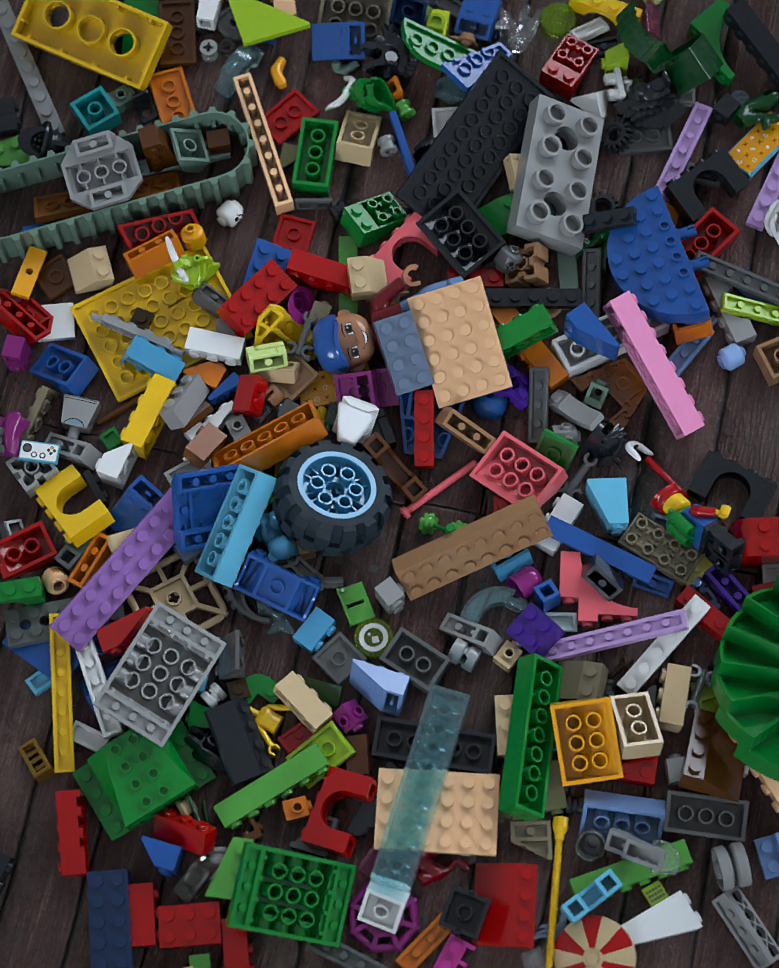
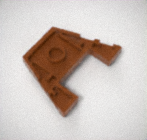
(626, 387)

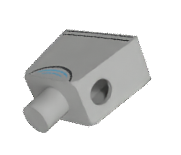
(79, 415)

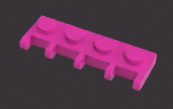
(453, 952)

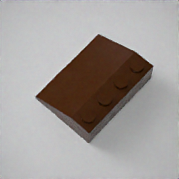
(710, 759)

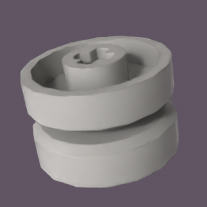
(731, 866)

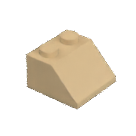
(91, 270)
(365, 277)

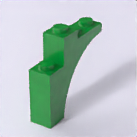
(710, 24)

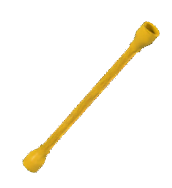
(560, 827)

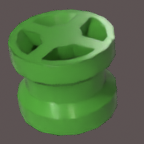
(404, 110)

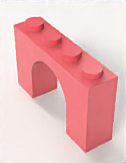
(406, 233)

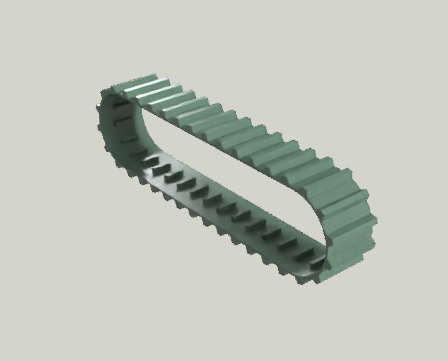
(104, 220)

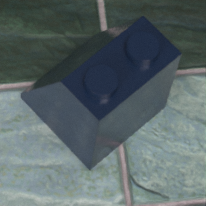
(412, 9)

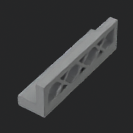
(745, 930)

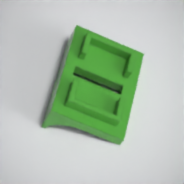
(353, 594)

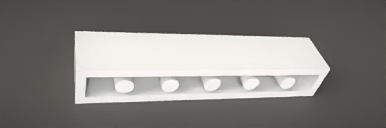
(661, 649)

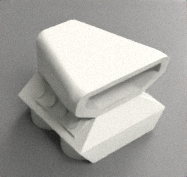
(354, 420)

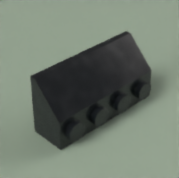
(238, 741)

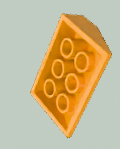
(586, 741)

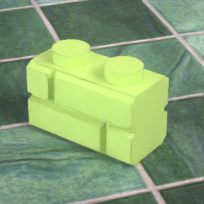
(266, 357)

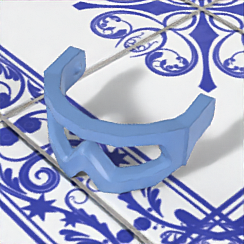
(699, 582)

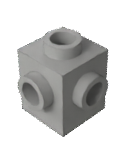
(567, 431)

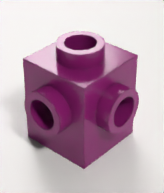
(350, 716)

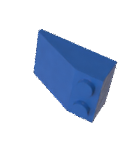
(588, 331)
(64, 369)

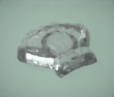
(671, 861)

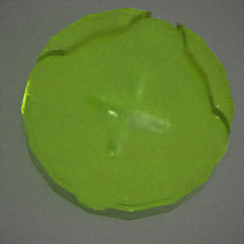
(558, 19)

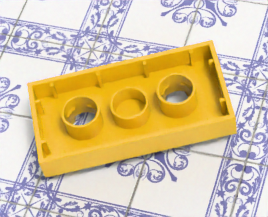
(91, 36)

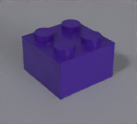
(535, 631)

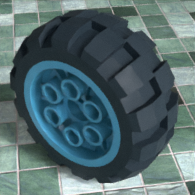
(313, 521)

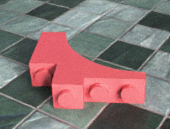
(591, 603)

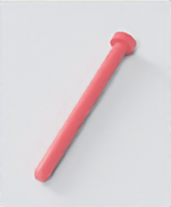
(405, 511)

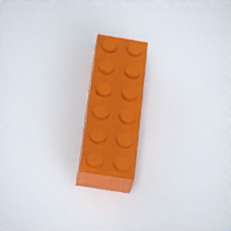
(275, 439)

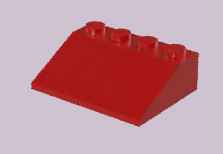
(512, 907)

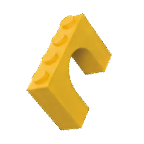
(79, 526)

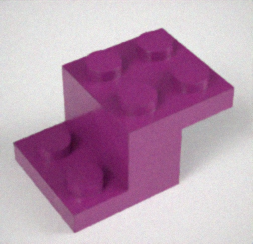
(367, 385)

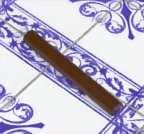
(117, 411)

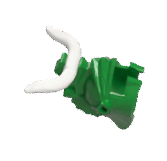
(369, 94)

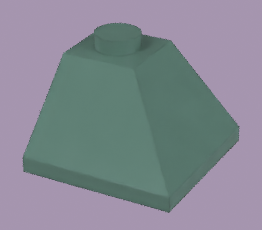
(189, 149)

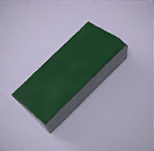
(326, 691)

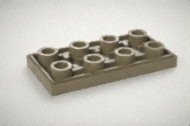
(659, 547)

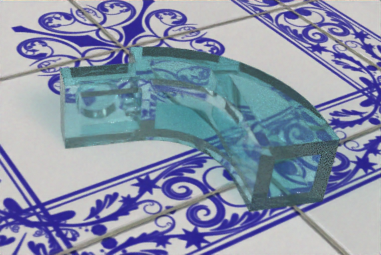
(489, 598)

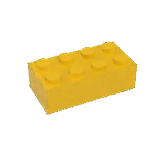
(146, 421)

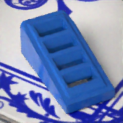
(224, 390)

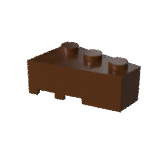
(157, 148)

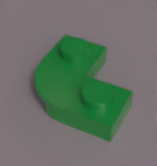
(262, 686)

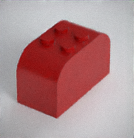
(760, 538)

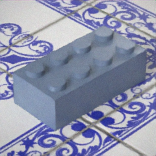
(403, 353)

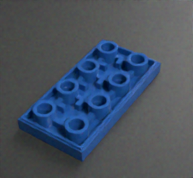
(39, 655)

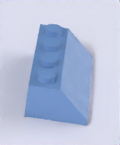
(628, 813)

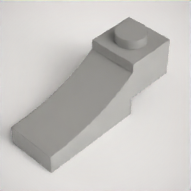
(574, 410)
(635, 849)

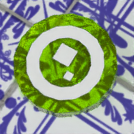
(373, 637)

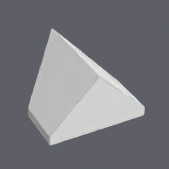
(593, 103)

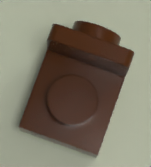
(256, 834)

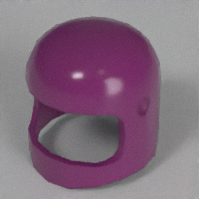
(526, 579)

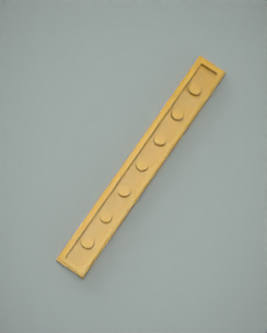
(61, 702)

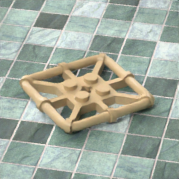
(179, 587)

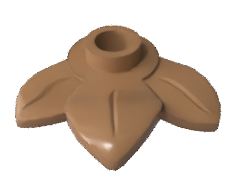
(466, 39)

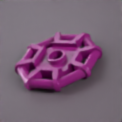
(374, 947)

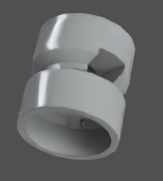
(460, 649)

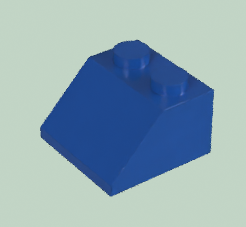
(165, 856)

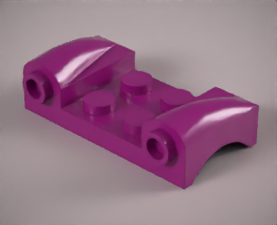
(13, 427)

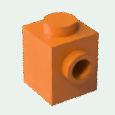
(297, 809)

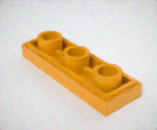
(32, 264)

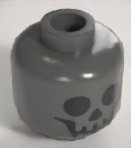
(507, 259)

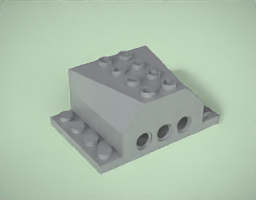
(159, 674)

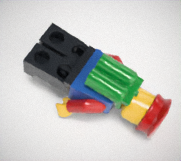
(700, 528)

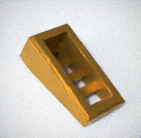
(43, 770)

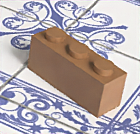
(465, 430)

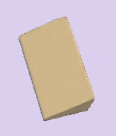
(282, 375)

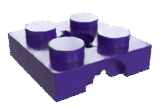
(520, 391)

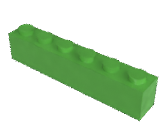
(272, 786)
(630, 872)

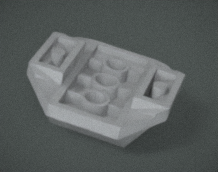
(101, 154)

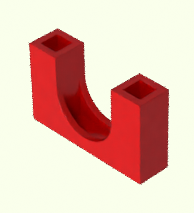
(336, 786)

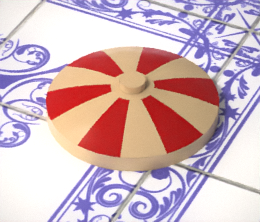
(595, 944)

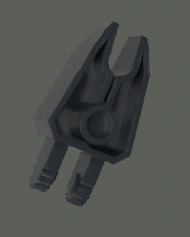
(204, 748)

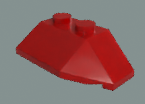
(24, 317)

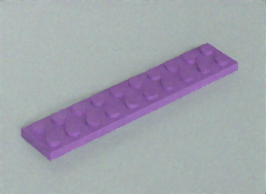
(117, 576)

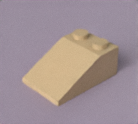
(357, 138)

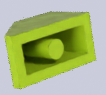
(615, 57)

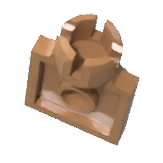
(279, 392)

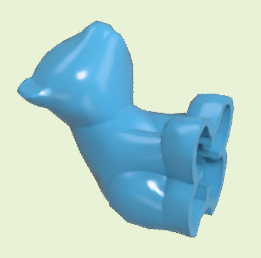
(271, 535)

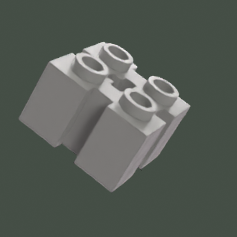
(31, 479)

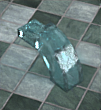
(237, 64)

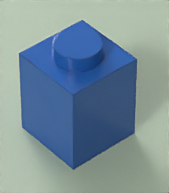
(546, 596)

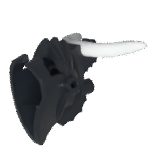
(608, 445)

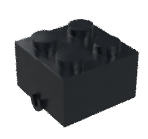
(464, 913)

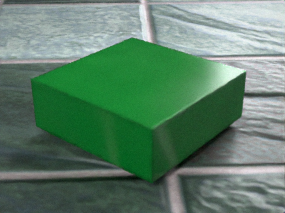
(111, 439)

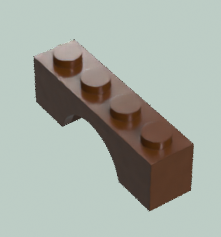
(396, 471)

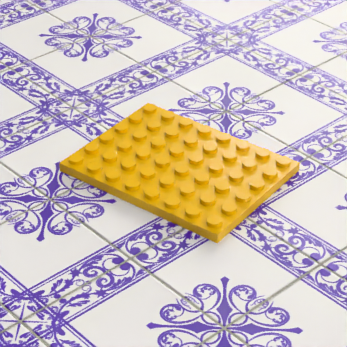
(154, 295)

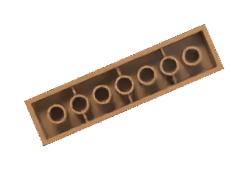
(471, 547)

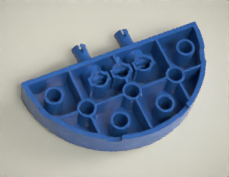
(654, 264)

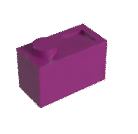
(16, 353)

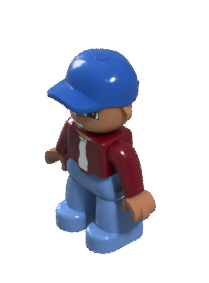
(349, 339)

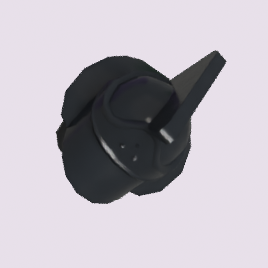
(48, 140)

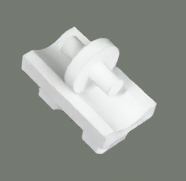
(621, 87)

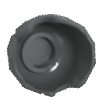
(590, 845)

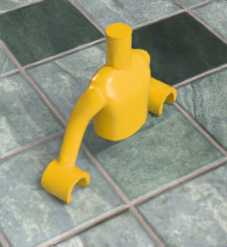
(269, 721)

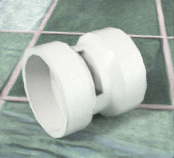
(214, 695)

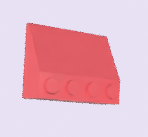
(518, 471)

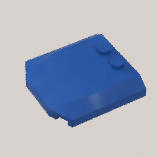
(197, 502)

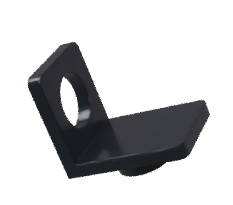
(141, 102)

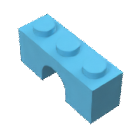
(591, 896)

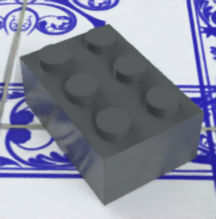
(415, 659)

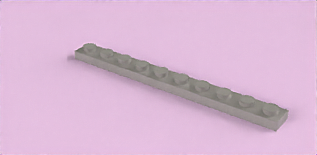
(28, 70)

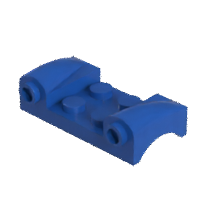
(277, 585)

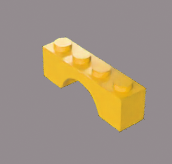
(607, 8)

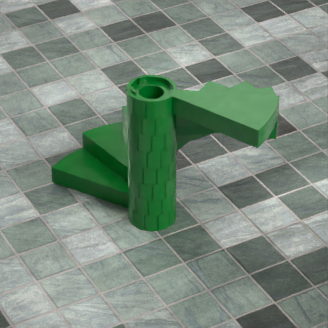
(748, 681)

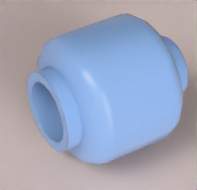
(731, 356)

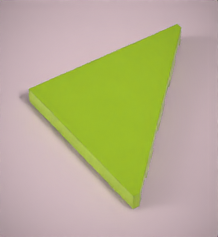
(262, 22)

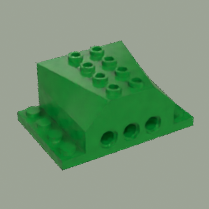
(137, 779)
(290, 894)

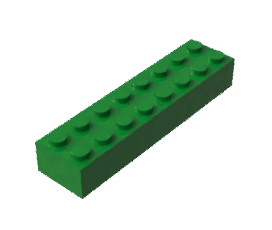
(530, 738)

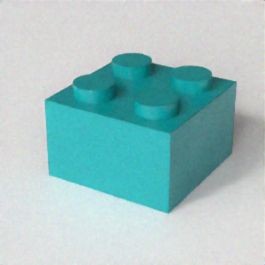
(96, 112)

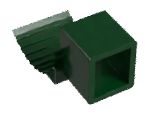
(686, 65)

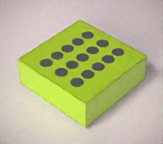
(654, 893)

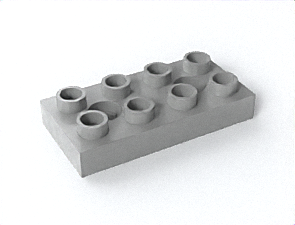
(555, 175)

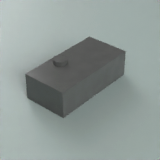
(705, 816)

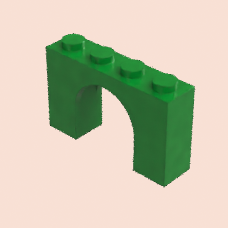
(25, 591)

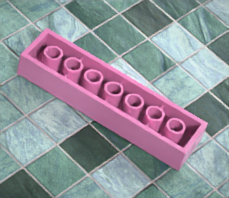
(653, 365)

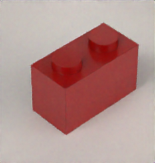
(250, 395)

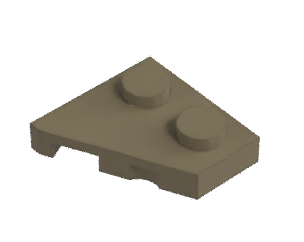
(533, 837)

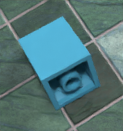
(609, 503)

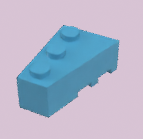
(152, 358)

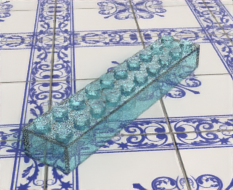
(420, 789)

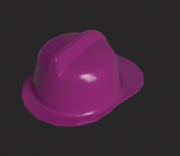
(299, 302)

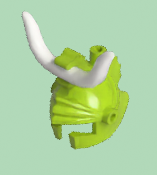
(191, 270)

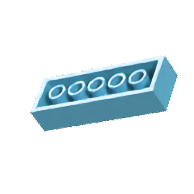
(235, 525)

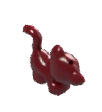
(434, 872)

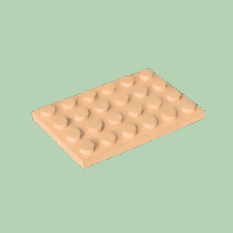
(460, 342)
(464, 817)

